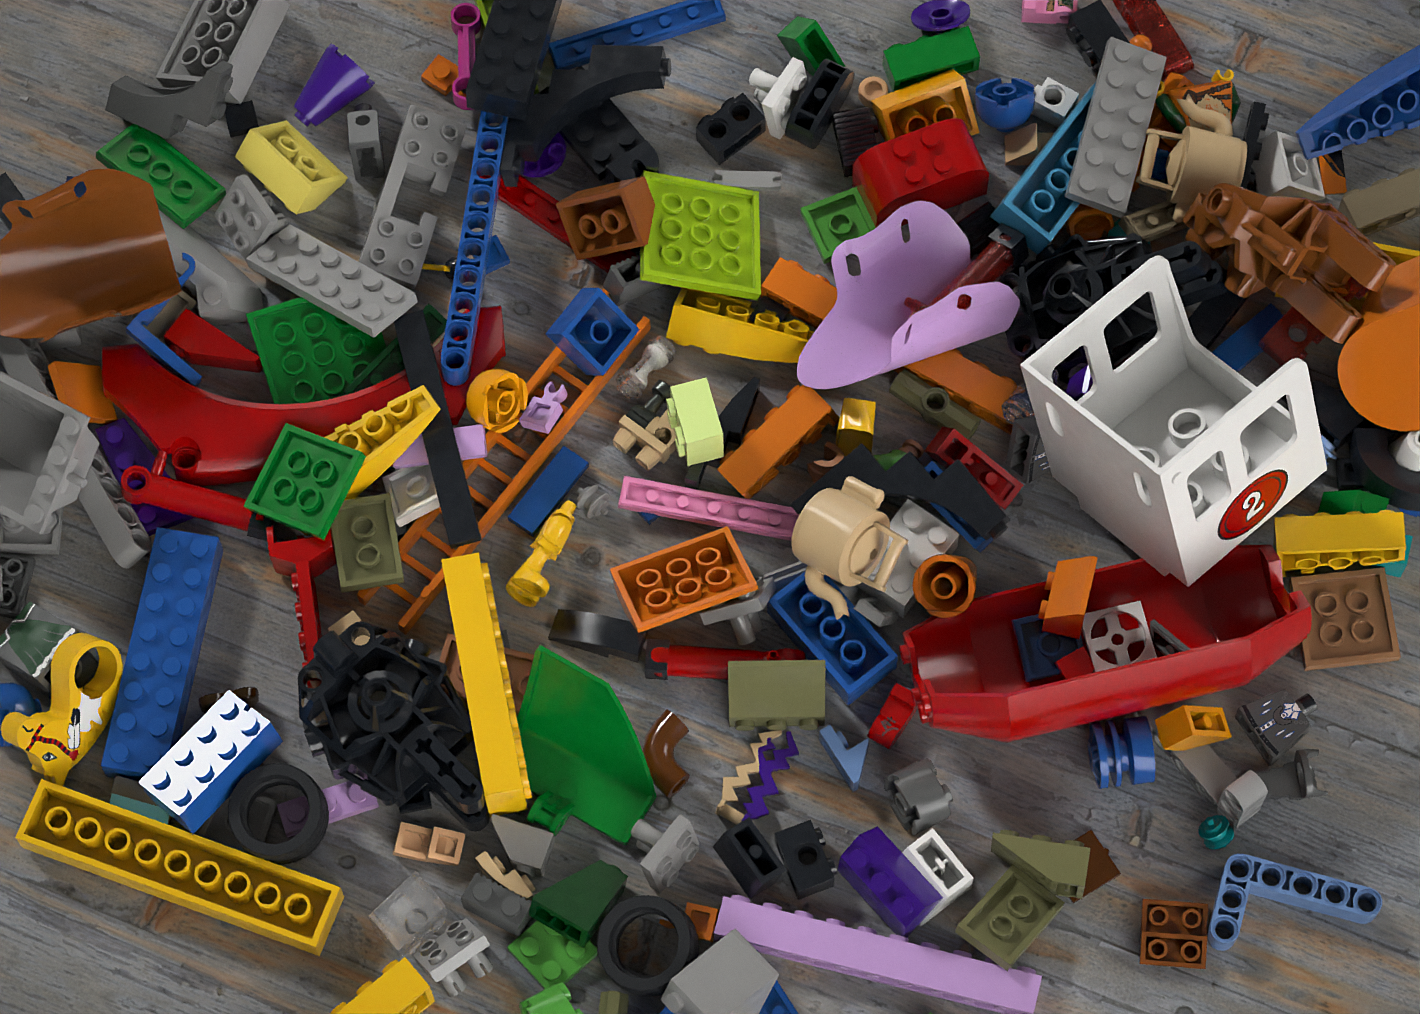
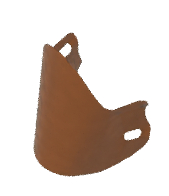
(83, 256)

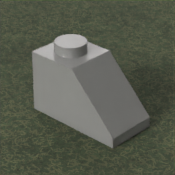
(524, 845)

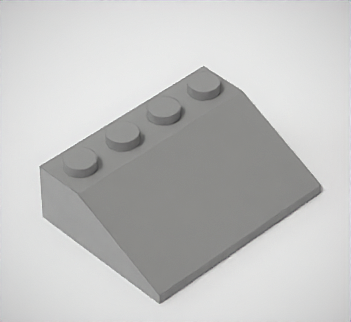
(223, 32)

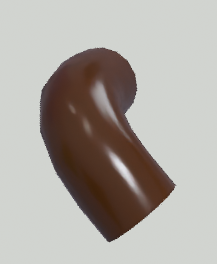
(659, 753)

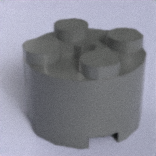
(918, 796)

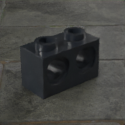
(736, 133)

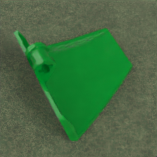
(581, 751)

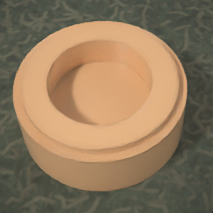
(870, 89)

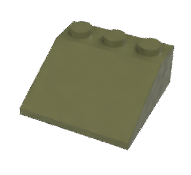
(776, 694)

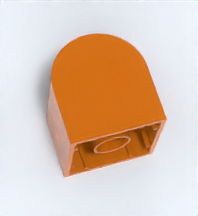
(1382, 353)

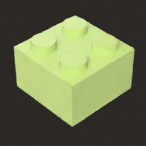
(695, 422)

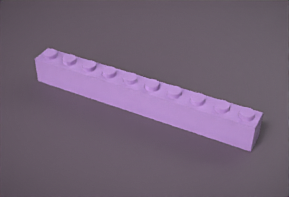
(879, 957)

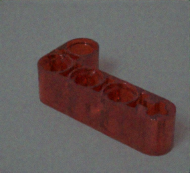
(1148, 19)

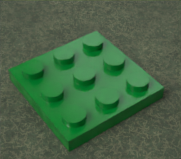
(304, 481)

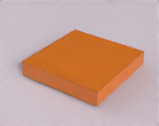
(83, 390)

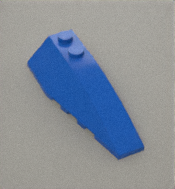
(1368, 109)

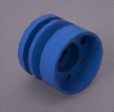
(1121, 752)

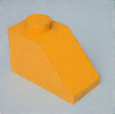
(1192, 727)

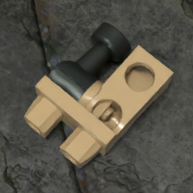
(648, 430)

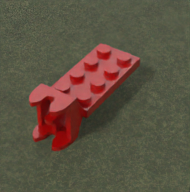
(304, 561)

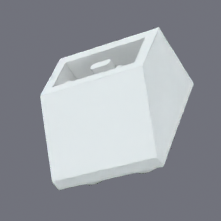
(940, 868)

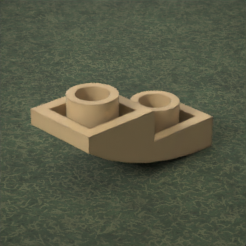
(494, 870)

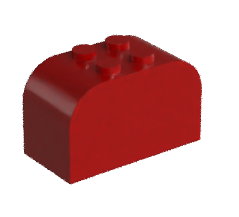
(923, 165)

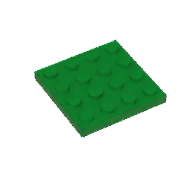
(309, 351)

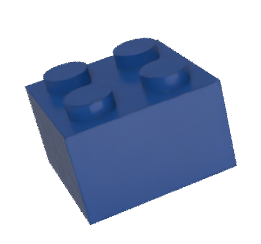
(592, 331)

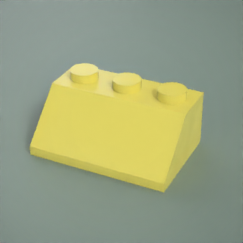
(289, 166)

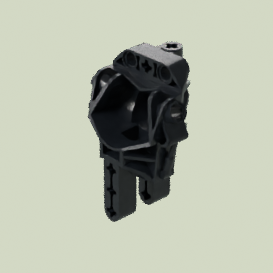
(1105, 266)
(396, 754)

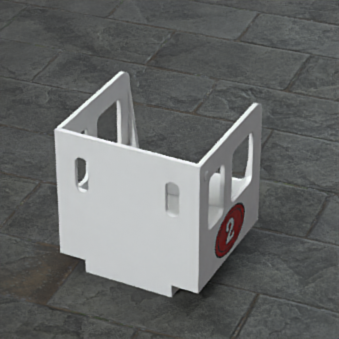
(1173, 440)

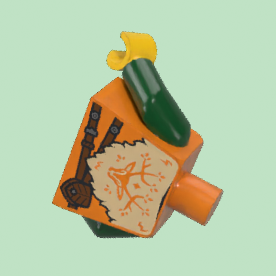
(1215, 95)

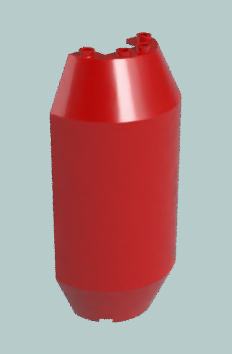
(1230, 618)

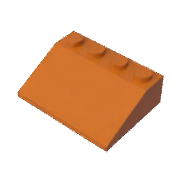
(682, 579)

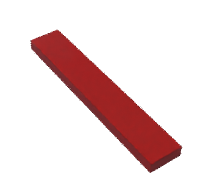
(542, 211)

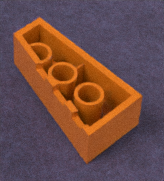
(777, 440)

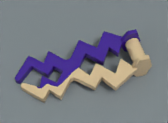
(764, 768)

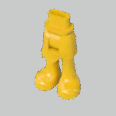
(527, 583)

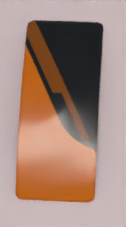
(1333, 173)

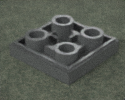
(16, 579)

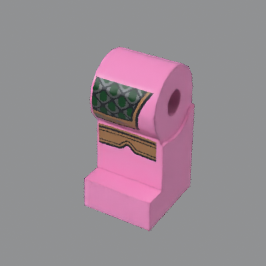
(1048, 11)

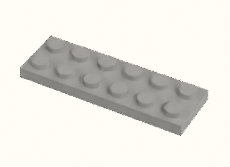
(1115, 127)
(332, 280)

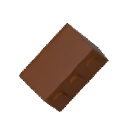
(608, 217)

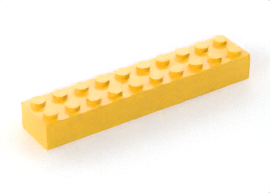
(180, 867)

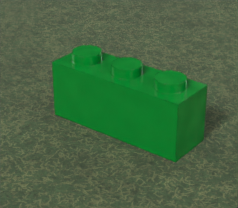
(930, 57)

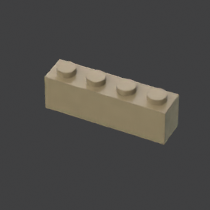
(1383, 202)

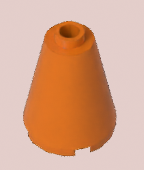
(945, 584)

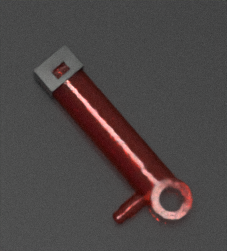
(1005, 250)

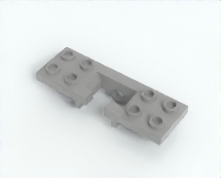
(424, 155)

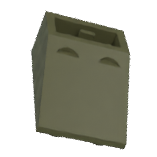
(1051, 864)

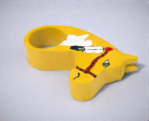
(76, 715)

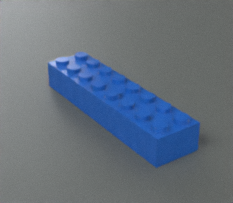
(162, 652)

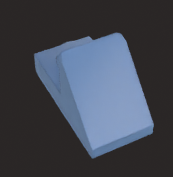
(848, 762)

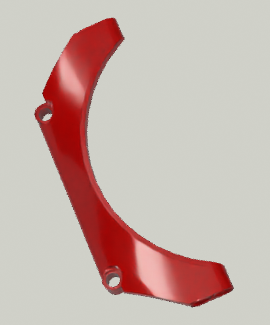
(231, 439)

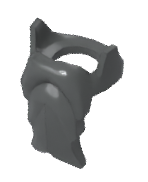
(1294, 779)

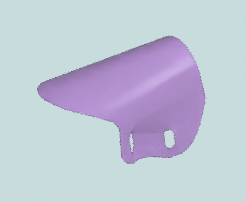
(871, 325)

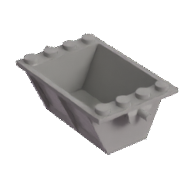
(41, 453)

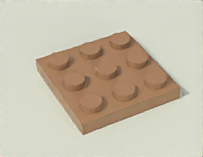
(1349, 619)

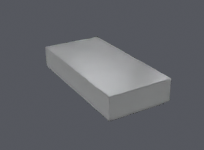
(876, 611)

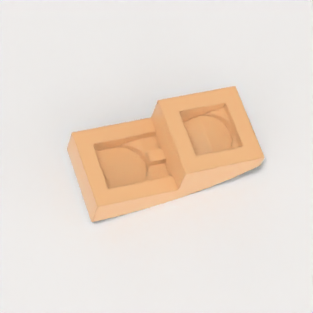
(428, 844)

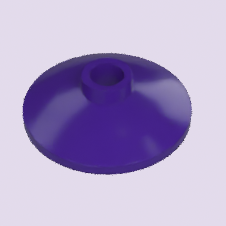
(940, 15)

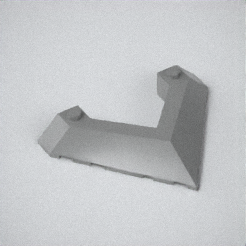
(220, 287)

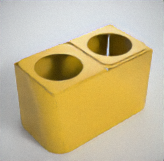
(856, 424)

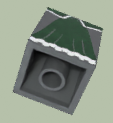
(30, 646)

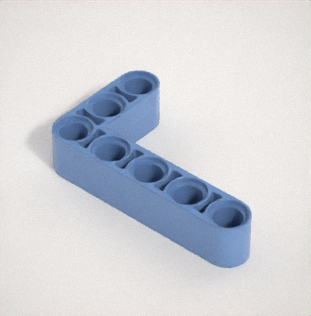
(1285, 893)

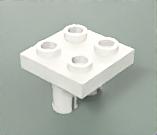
(779, 94)

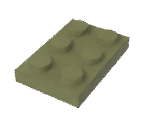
(366, 544)
(1009, 917)

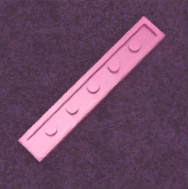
(707, 508)

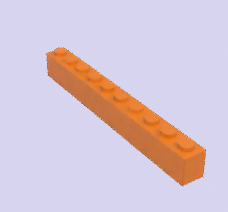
(965, 381)

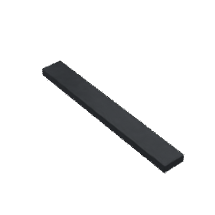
(439, 434)

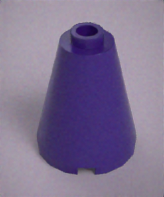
(330, 87)

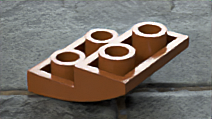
(1173, 933)

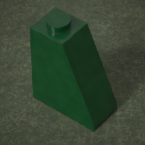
(580, 901)

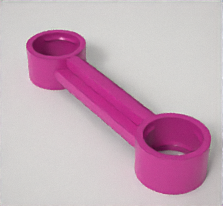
(466, 48)

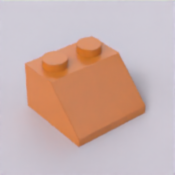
(1068, 596)

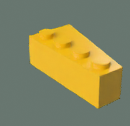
(1338, 540)

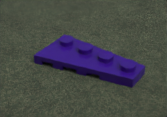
(124, 450)

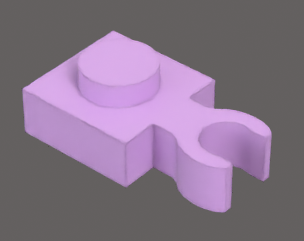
(544, 412)

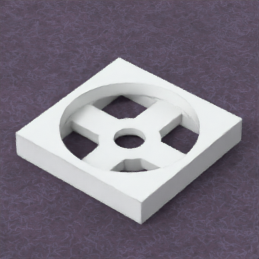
(1113, 626)

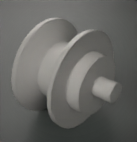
(592, 501)

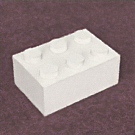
(926, 538)

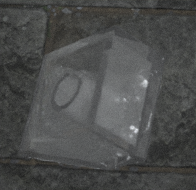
(408, 915)

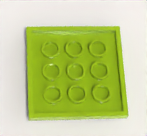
(703, 237)

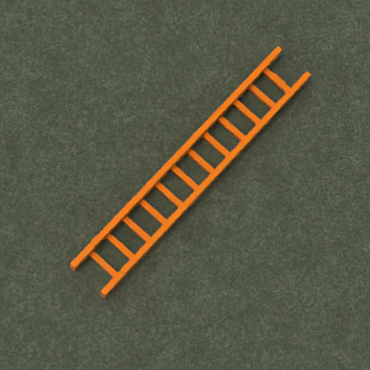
(514, 485)

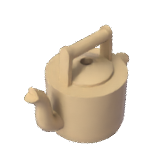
(1198, 158)
(845, 539)

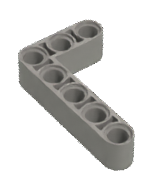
(1211, 778)

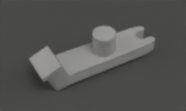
(748, 179)

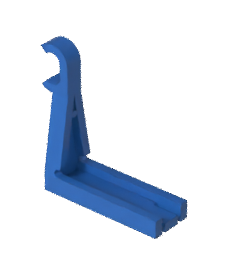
(154, 345)

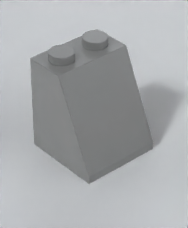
(722, 980)

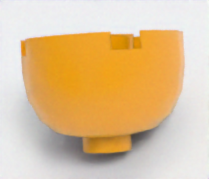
(496, 399)

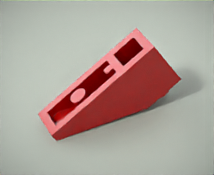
(207, 346)
(951, 445)

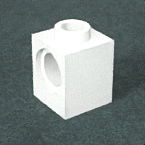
(1054, 114)

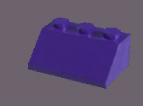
(888, 881)

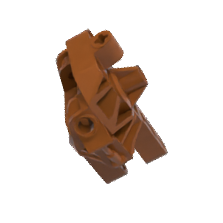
(1291, 249)

